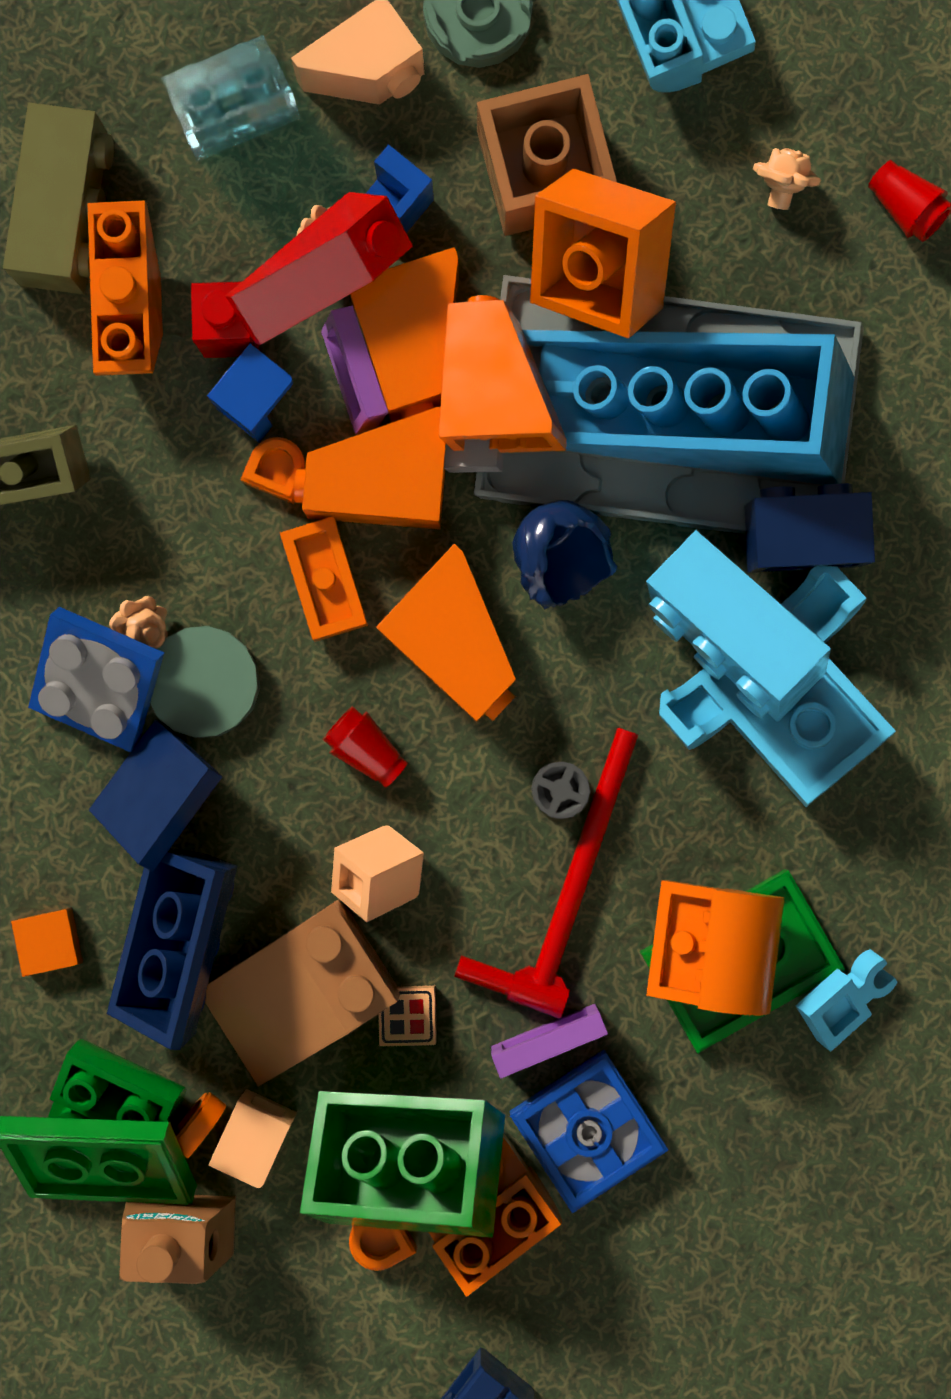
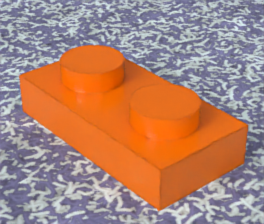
(323, 579)

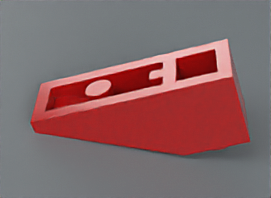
(321, 265)

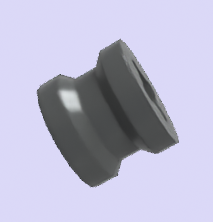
(567, 793)

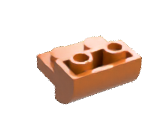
(715, 948)
(521, 1220)

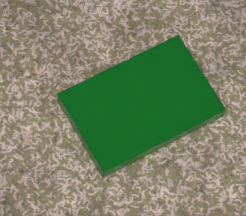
(802, 963)
(97, 1159)

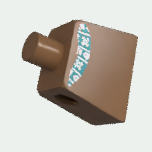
(174, 1240)

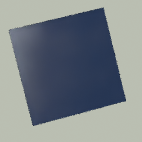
(154, 794)

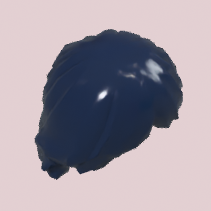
(562, 552)

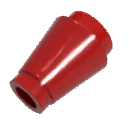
(911, 200)
(365, 747)

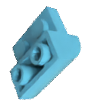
(685, 38)

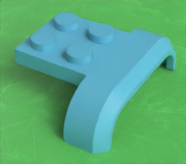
(823, 731)

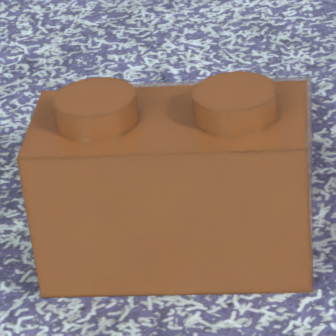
(301, 993)

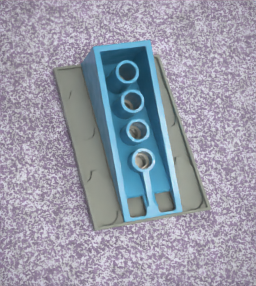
(685, 411)

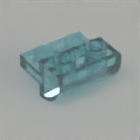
(231, 98)

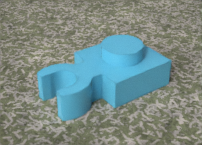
(840, 1001)

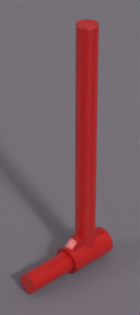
(540, 985)

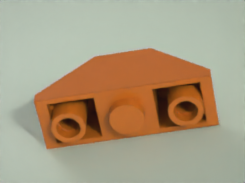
(124, 289)

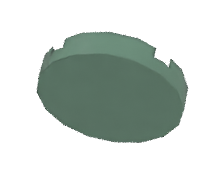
(476, 30)
(205, 682)

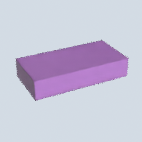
(354, 370)
(548, 1040)

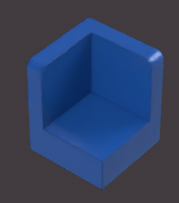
(404, 185)
(251, 391)

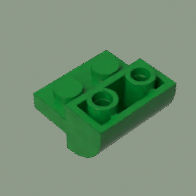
(109, 1087)

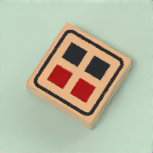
(410, 1019)

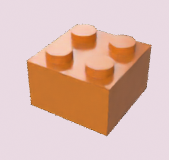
(601, 252)

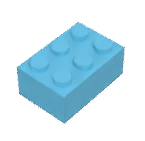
(736, 628)

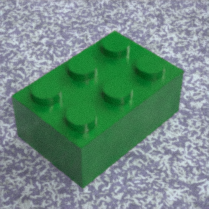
(404, 1163)

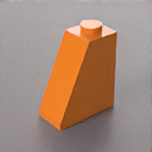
(406, 330)
(493, 383)
(379, 476)
(452, 637)

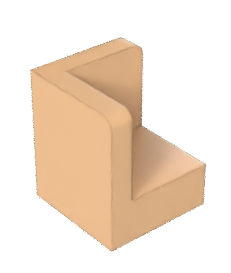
(376, 872)
(252, 1138)

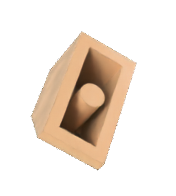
(363, 58)

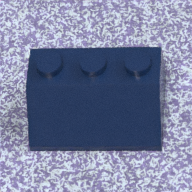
(172, 946)

